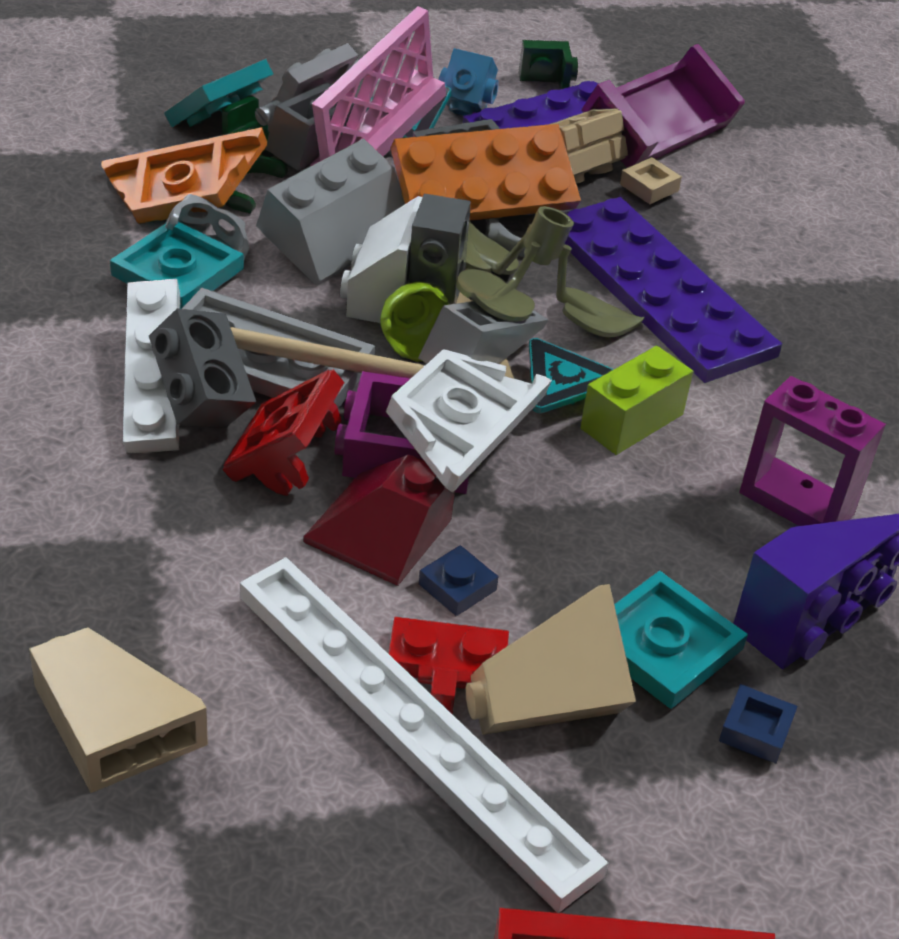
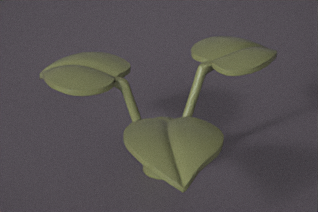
(543, 243)

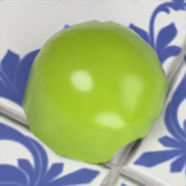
(410, 316)

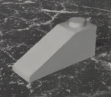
(478, 334)

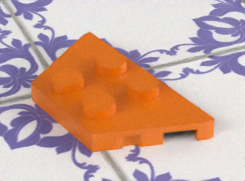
(161, 178)

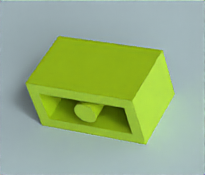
(636, 399)

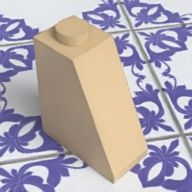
(556, 671)
(114, 708)

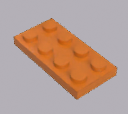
(494, 169)

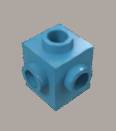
(471, 81)

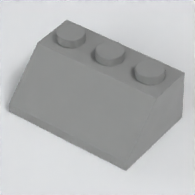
(329, 209)

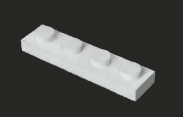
(148, 415)

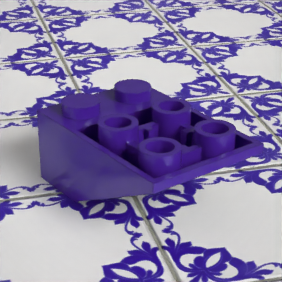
(816, 584)

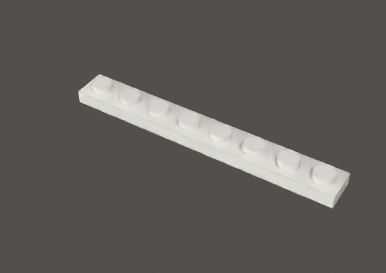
(426, 736)

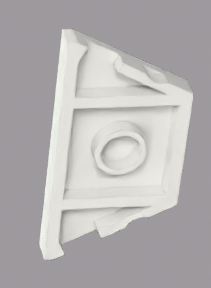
(461, 412)

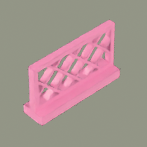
(392, 108)

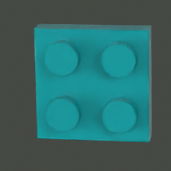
(218, 94)
(180, 255)
(673, 638)

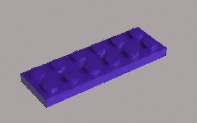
(668, 290)

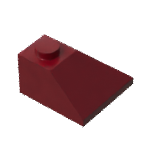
(385, 519)

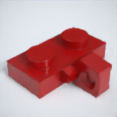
(443, 653)

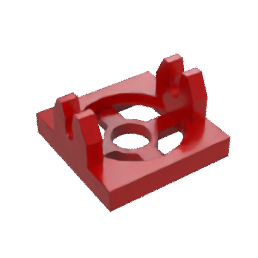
(270, 448)

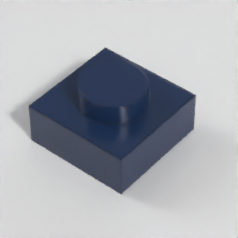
(458, 580)
(758, 723)

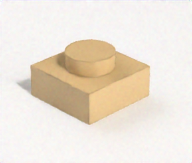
(650, 180)

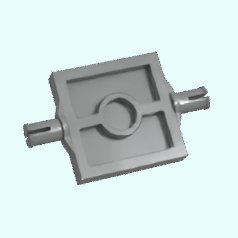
(300, 78)

